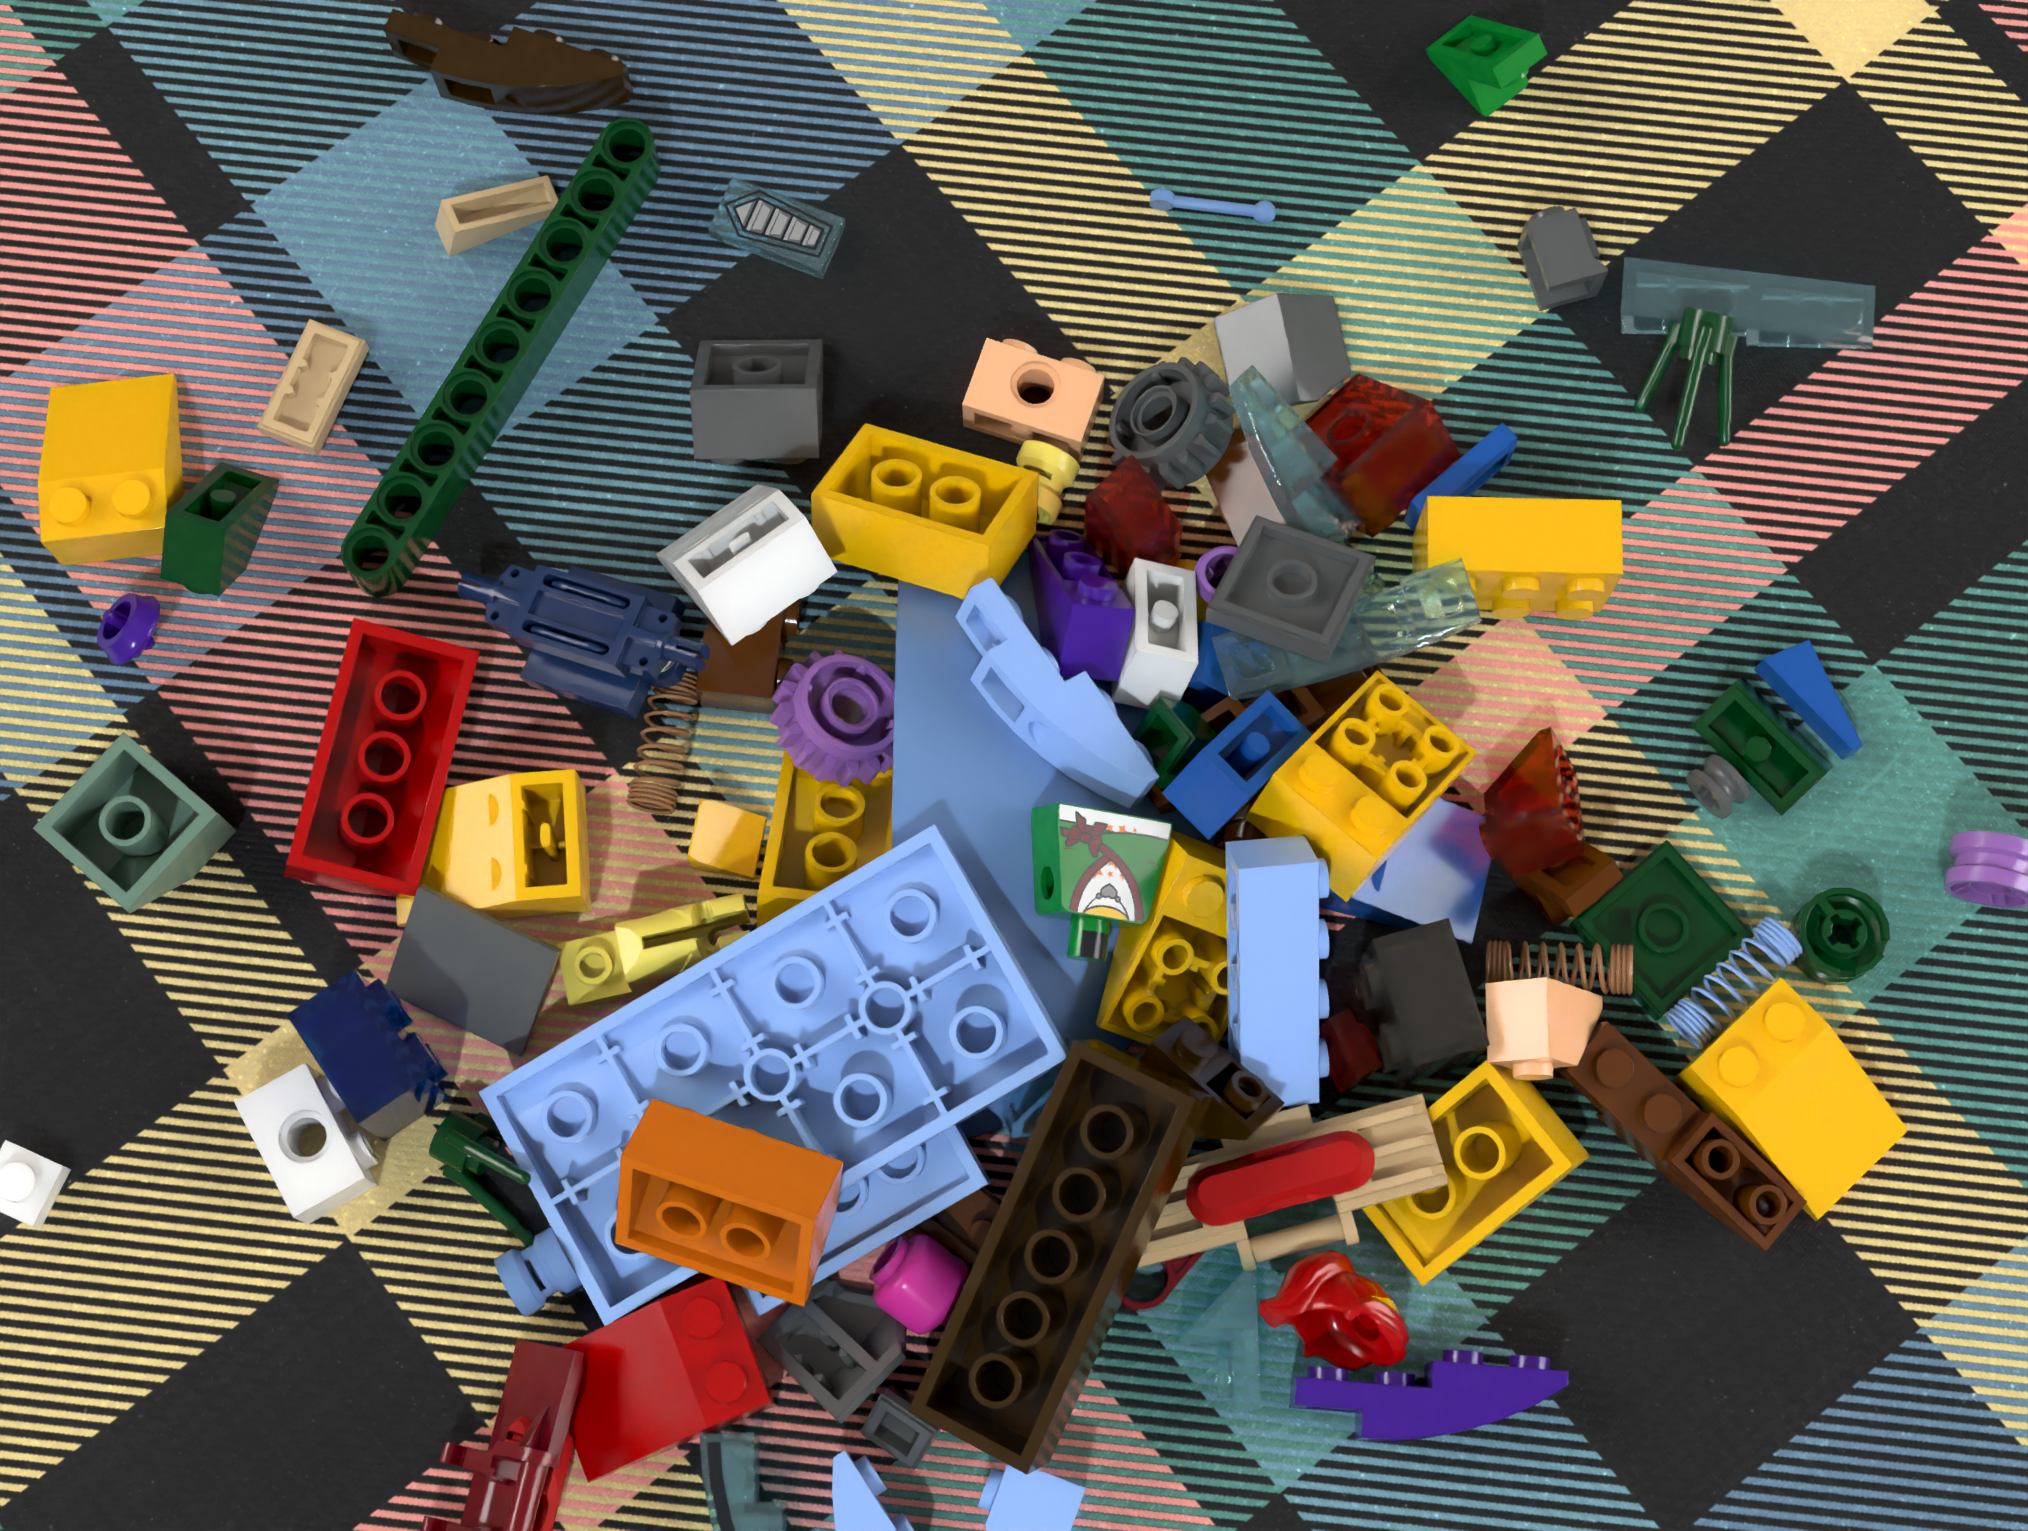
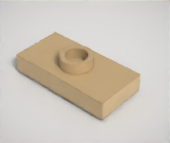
(313, 387)

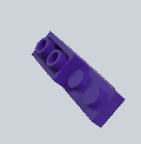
(1455, 1395)

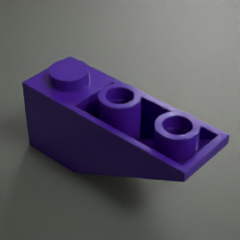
(1078, 606)

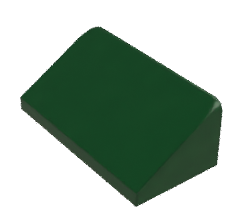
(1762, 745)

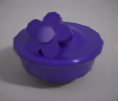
(128, 627)

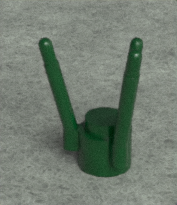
(1701, 338)
(468, 1147)

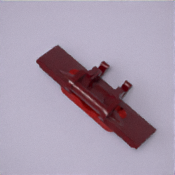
(529, 1450)

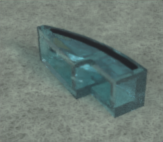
(733, 1484)

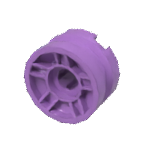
(1988, 869)

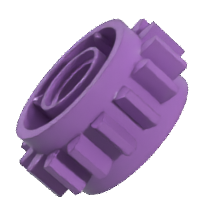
(817, 736)

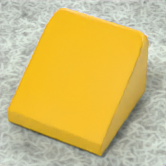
(726, 840)

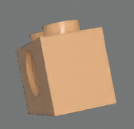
(1013, 366)

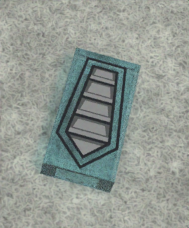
(777, 227)

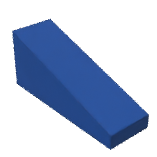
(1805, 687)

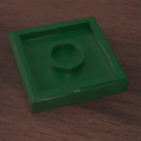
(1670, 920)

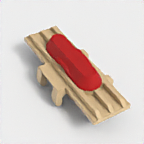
(1290, 1162)

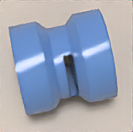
(547, 1263)

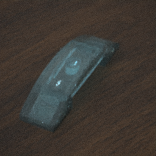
(1381, 628)

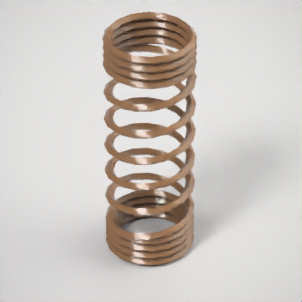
(651, 796)
(1620, 970)

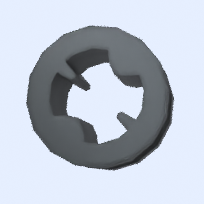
(1718, 786)

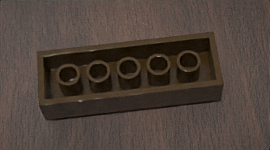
(1060, 1254)

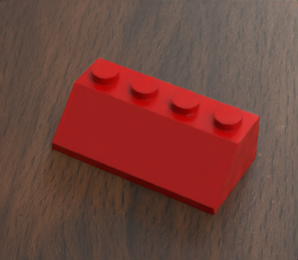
(381, 762)

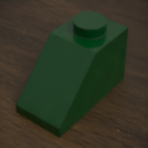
(216, 528)

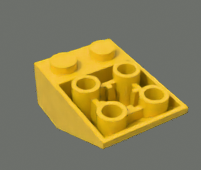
(1362, 782)
(511, 846)
(1178, 956)

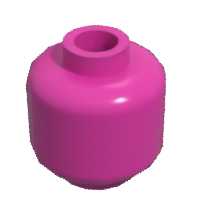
(918, 1282)

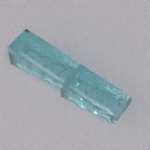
(1764, 306)

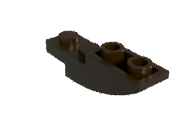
(526, 76)

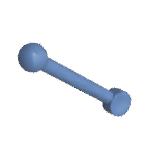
(1164, 200)

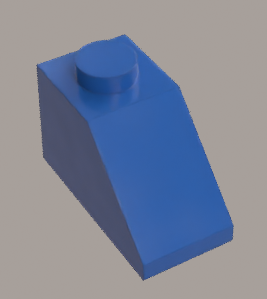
(1236, 764)

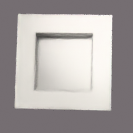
(28, 1184)

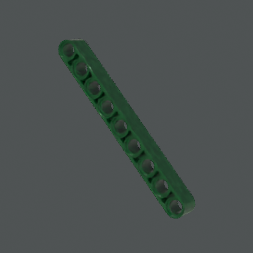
(502, 383)

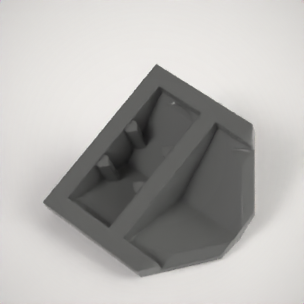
(1289, 341)
(837, 1345)

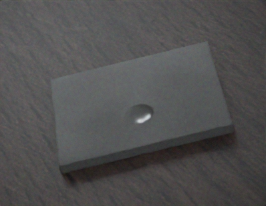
(472, 969)

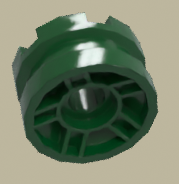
(1861, 920)

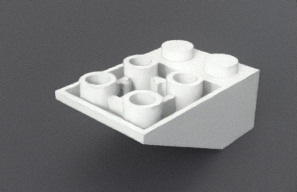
(749, 561)

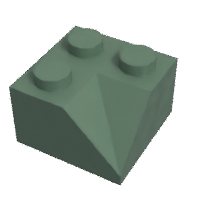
(134, 826)

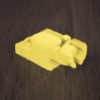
(647, 950)

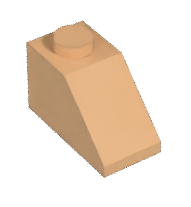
(1538, 1025)

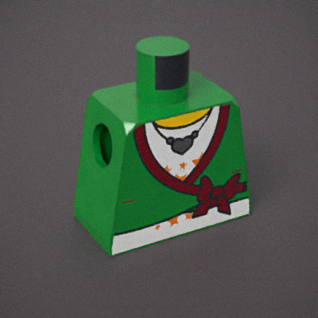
(1095, 871)

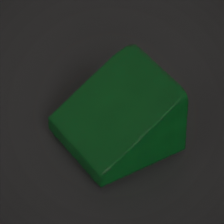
(1173, 737)

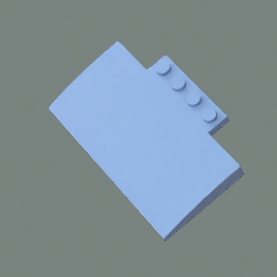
(834, 1028)

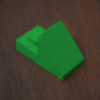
(1487, 60)

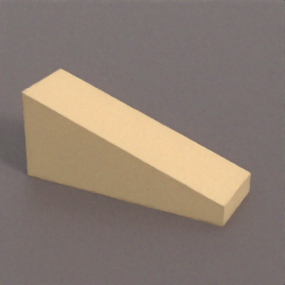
(493, 212)

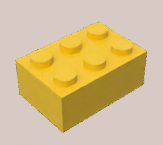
(924, 511)
(1526, 551)

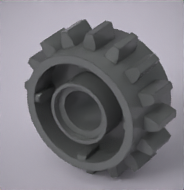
(1172, 422)

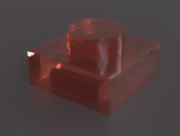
(1350, 1050)

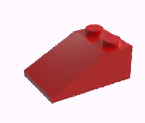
(665, 1378)

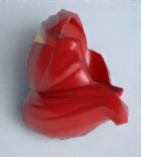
(1338, 1313)

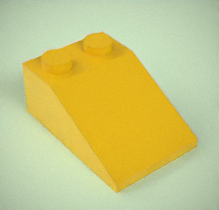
(109, 468)
(820, 835)
(1794, 1096)
(1499, 1157)

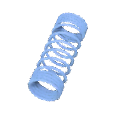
(1774, 941)

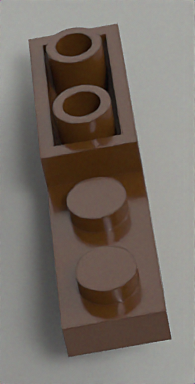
(1681, 1140)

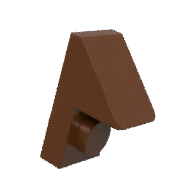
(1569, 885)

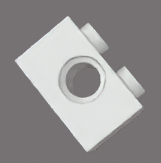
(1162, 634)
(276, 1121)

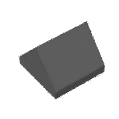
(897, 1429)

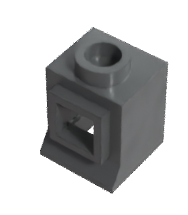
(1560, 257)

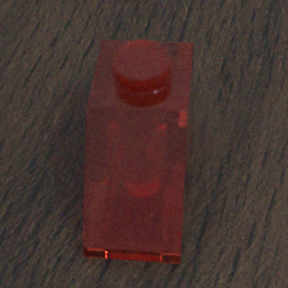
(1131, 519)
(1534, 809)

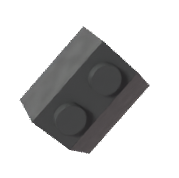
(757, 400)

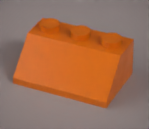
(726, 1201)

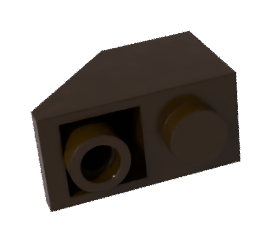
(1240, 1097)

